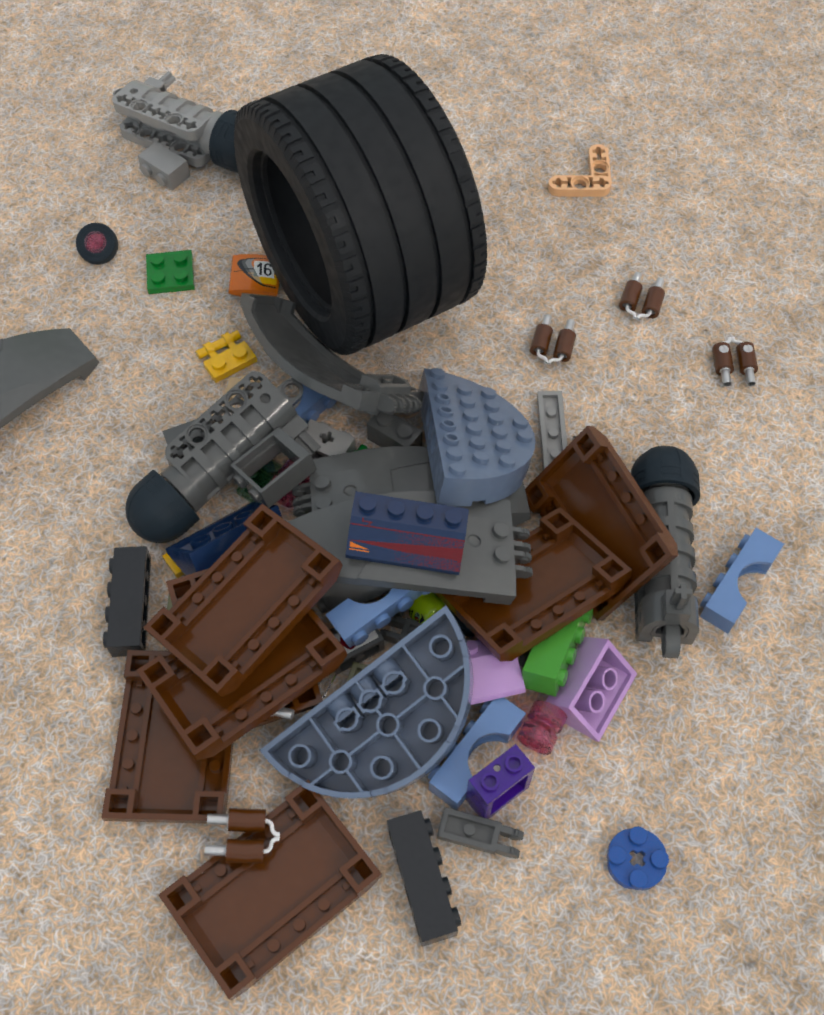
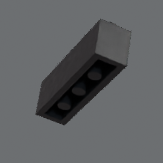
(128, 600)
(422, 879)

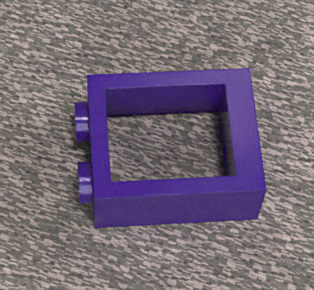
(492, 789)

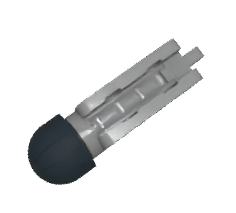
(176, 123)

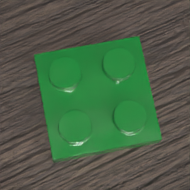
(170, 272)

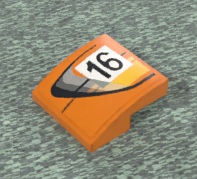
(252, 275)

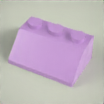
(491, 677)
(594, 687)

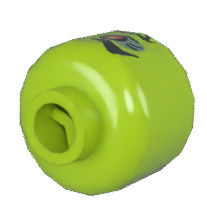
(425, 607)

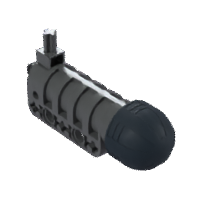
(165, 503)
(667, 602)

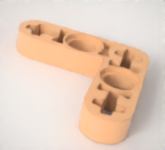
(594, 178)

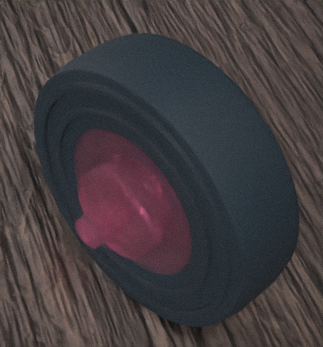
(97, 243)

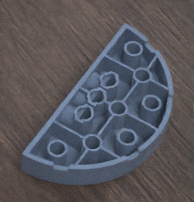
(473, 440)
(385, 721)

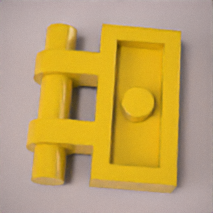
(229, 361)

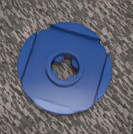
(619, 858)

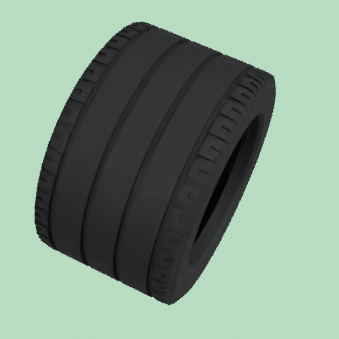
(362, 201)

